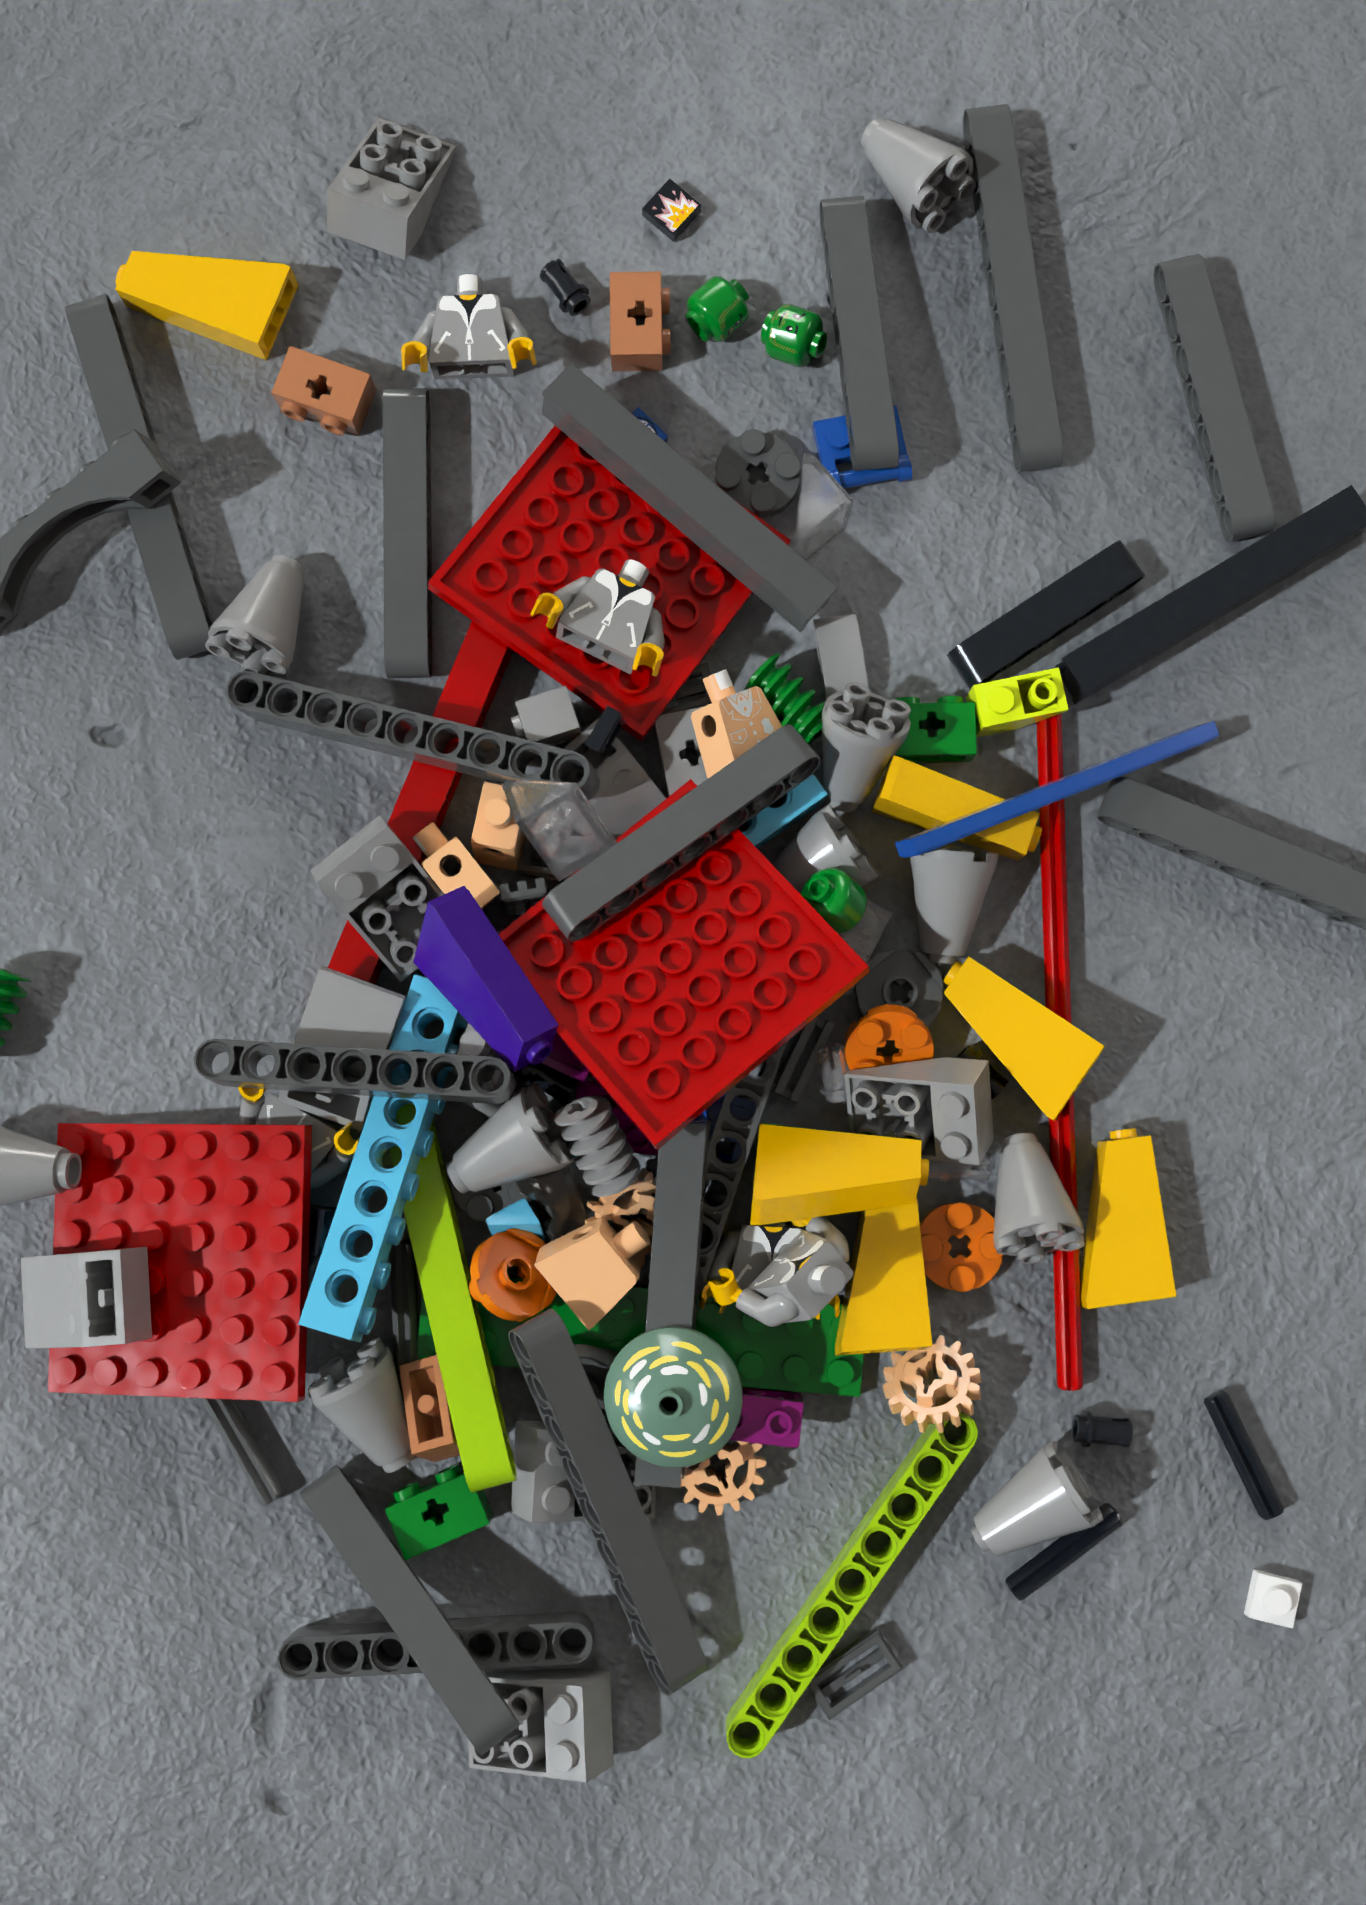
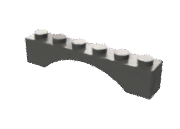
(123, 478)

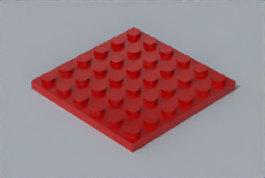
(565, 522)
(687, 981)
(223, 1249)

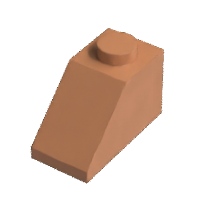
(427, 1410)

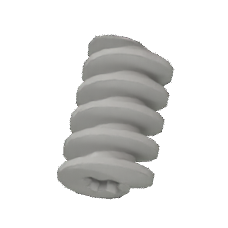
(598, 1144)

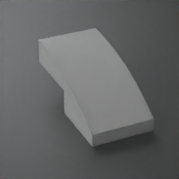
(839, 652)

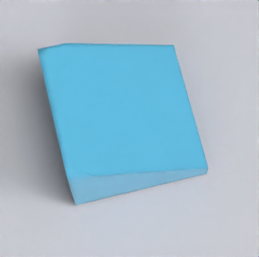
(516, 1215)

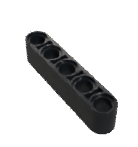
(1046, 615)

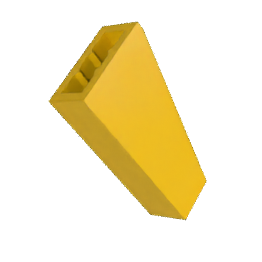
(213, 297)
(931, 799)
(1029, 1039)
(831, 1173)
(1125, 1230)
(887, 1295)

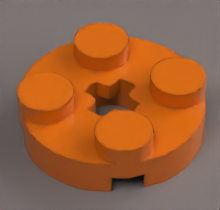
(885, 1024)
(959, 1272)
(493, 1286)

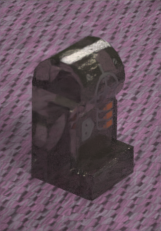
(556, 1201)

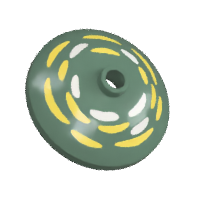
(676, 1365)

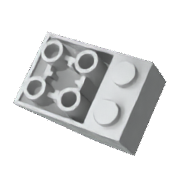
(388, 188)
(624, 787)
(380, 892)
(343, 1014)
(926, 1100)
(86, 1298)
(542, 1486)
(561, 1726)

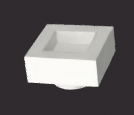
(1273, 1598)

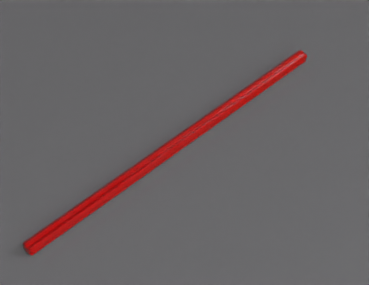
(1059, 1001)

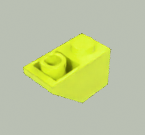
(1017, 701)

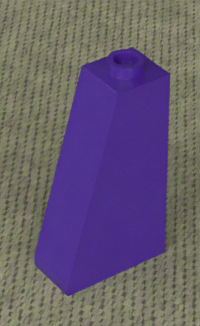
(483, 980)

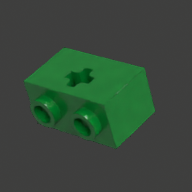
(955, 734)
(419, 1529)

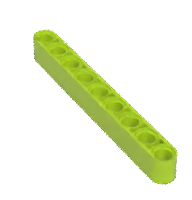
(456, 1322)
(845, 1601)

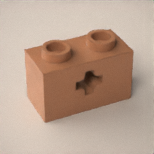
(634, 297)
(308, 375)

